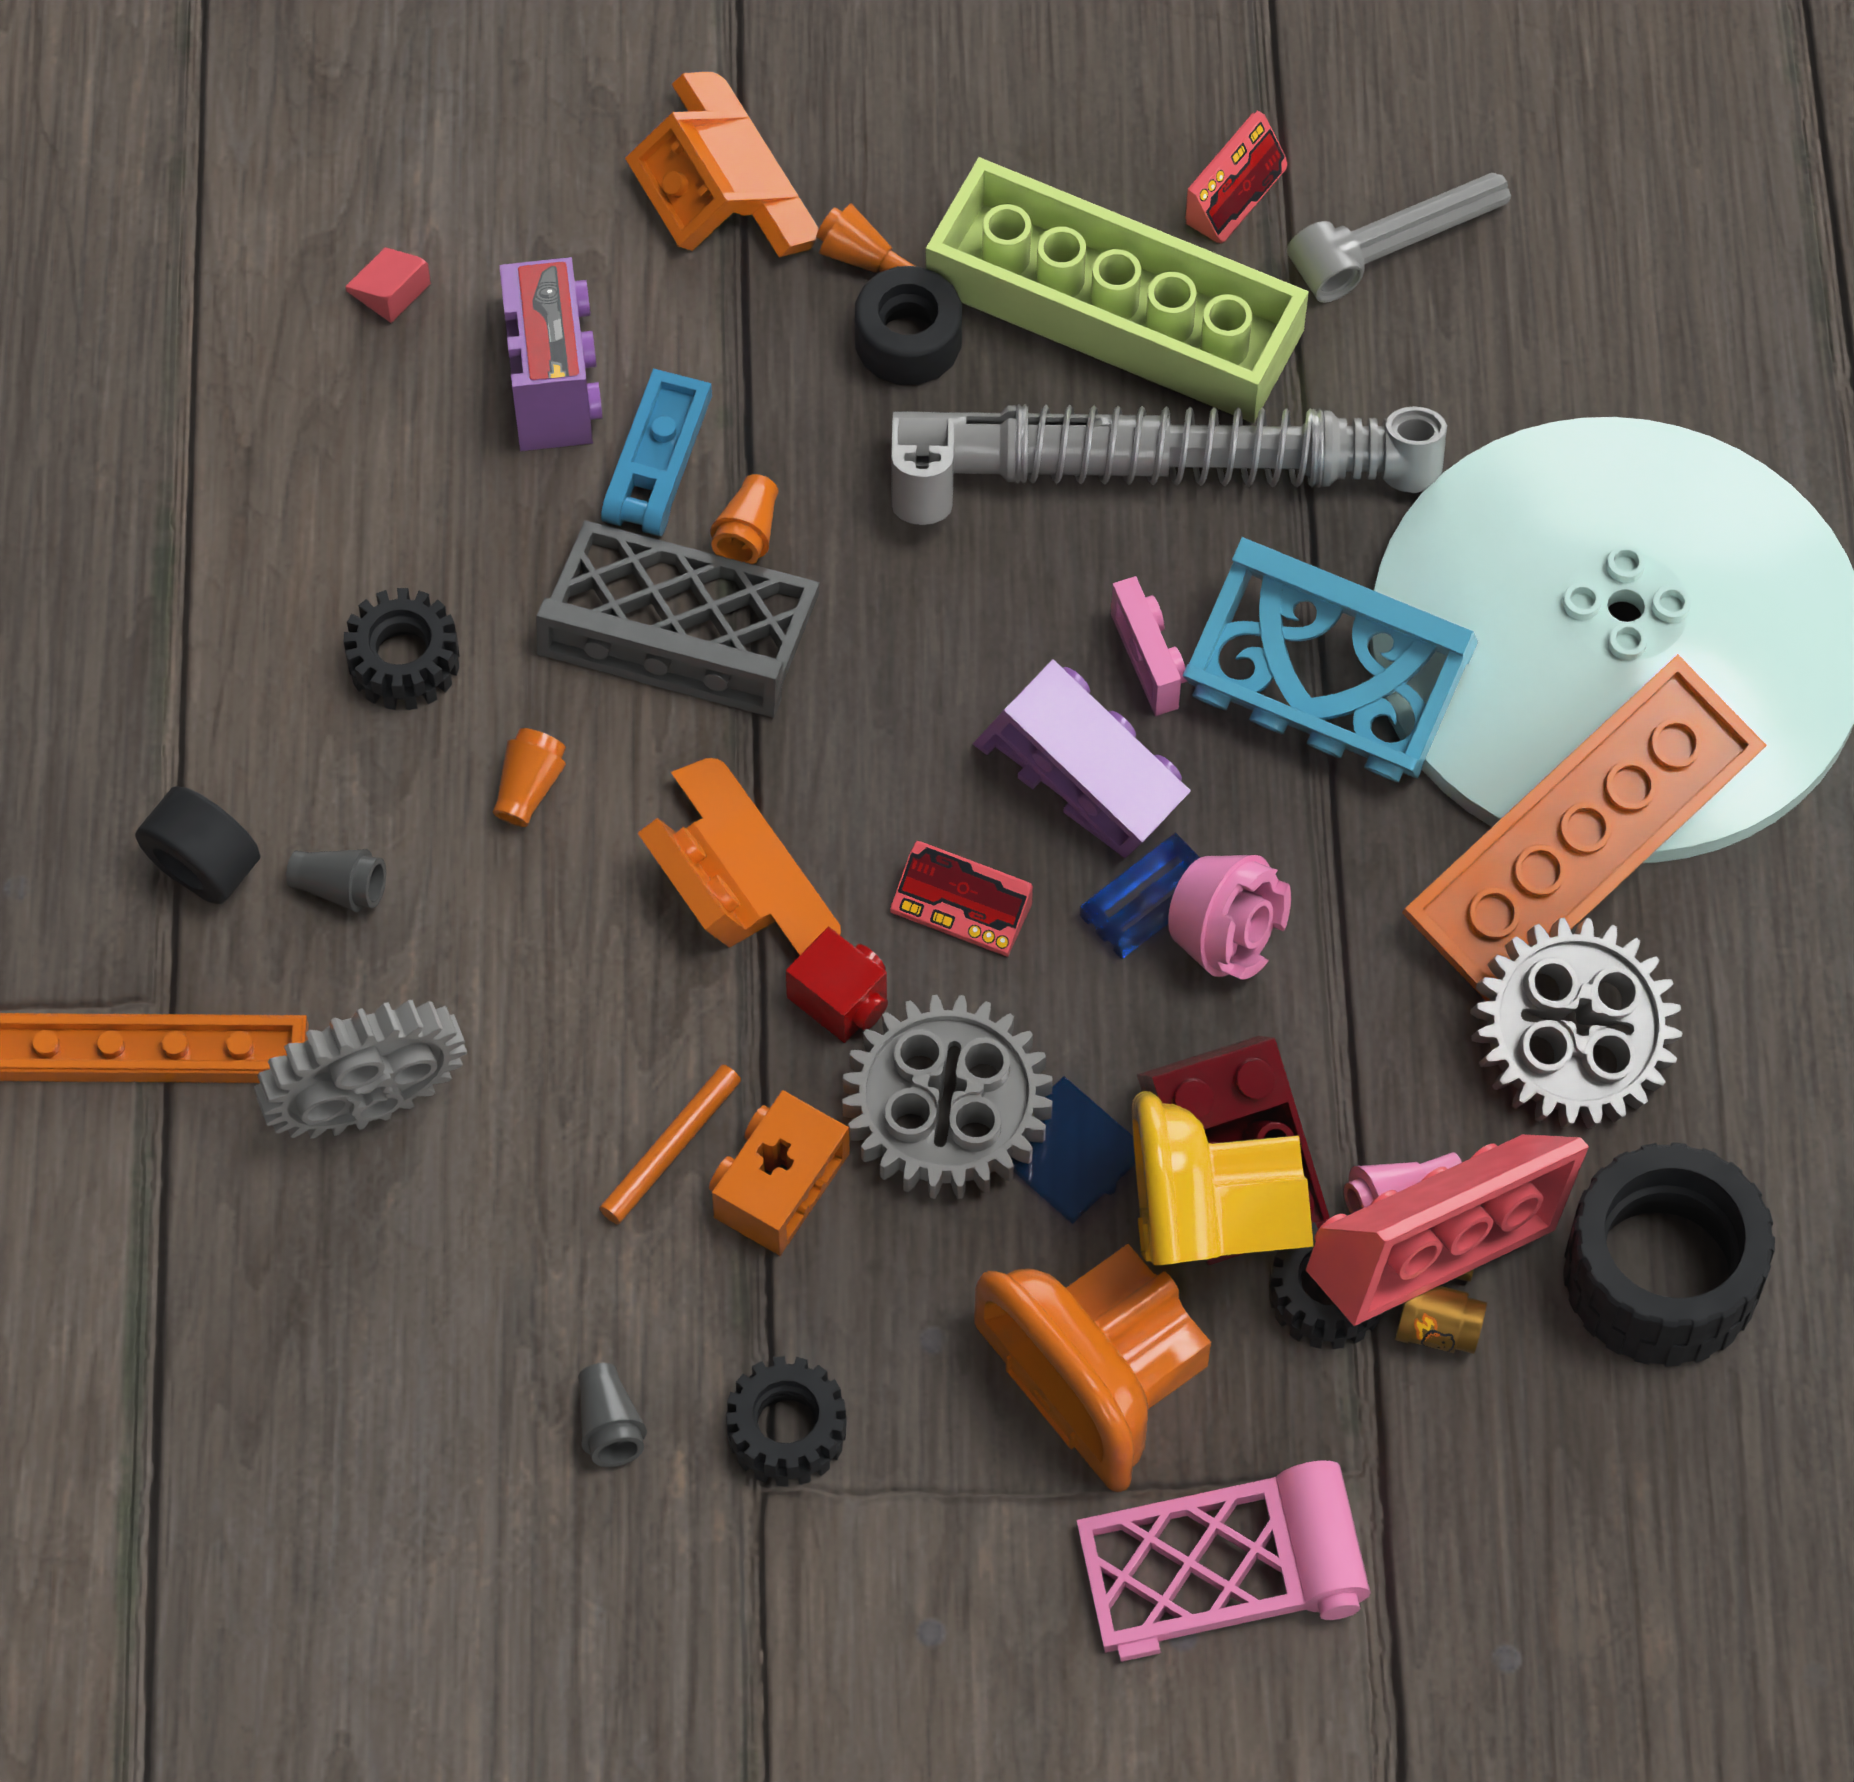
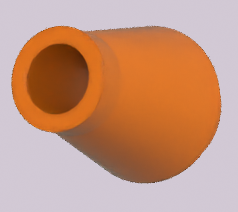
(746, 522)
(528, 773)

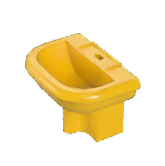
(1215, 1196)

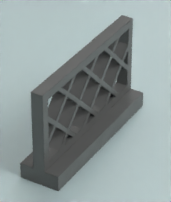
(663, 651)

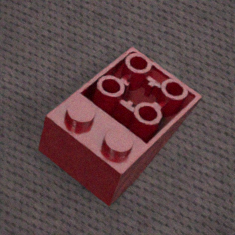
(1238, 1096)

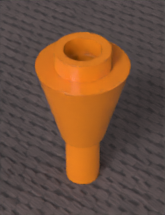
(853, 240)

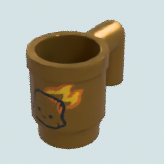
(1443, 1319)

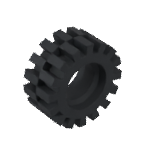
(397, 618)

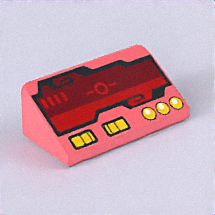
(1235, 180)
(962, 898)

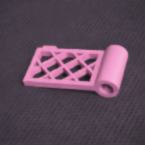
(1312, 1541)

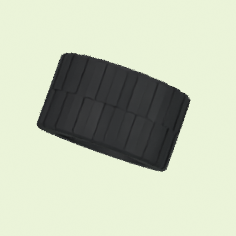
(1684, 1184)

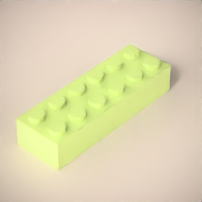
(1117, 289)

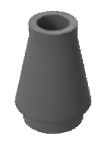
(342, 876)
(609, 1420)

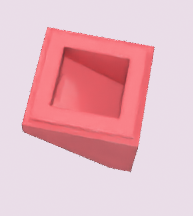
(390, 282)

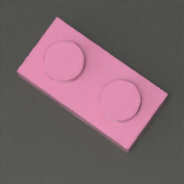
(1140, 628)

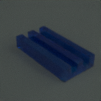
(1110, 928)

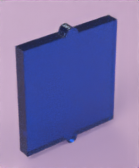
(1080, 1154)

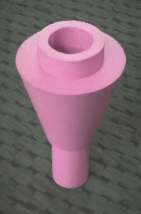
(1371, 1181)

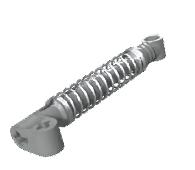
(1025, 444)

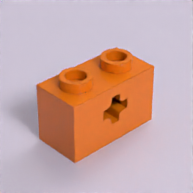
(776, 1205)

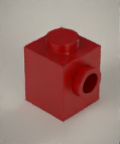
(838, 984)

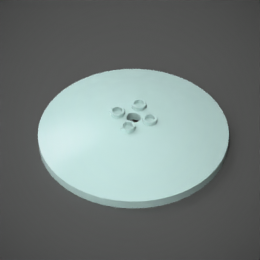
(1609, 510)

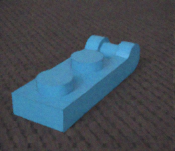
(657, 450)

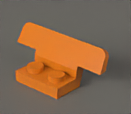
(715, 164)
(734, 864)

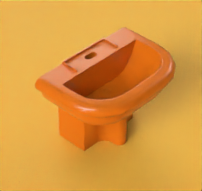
(1094, 1352)

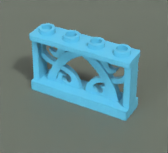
(1283, 586)

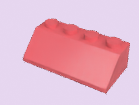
(1445, 1224)

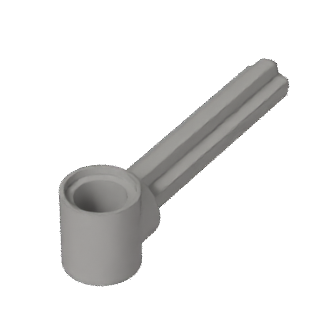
(1334, 258)

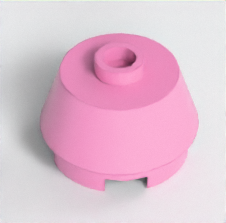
(1227, 913)

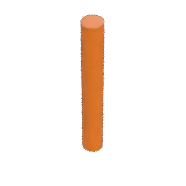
(670, 1144)

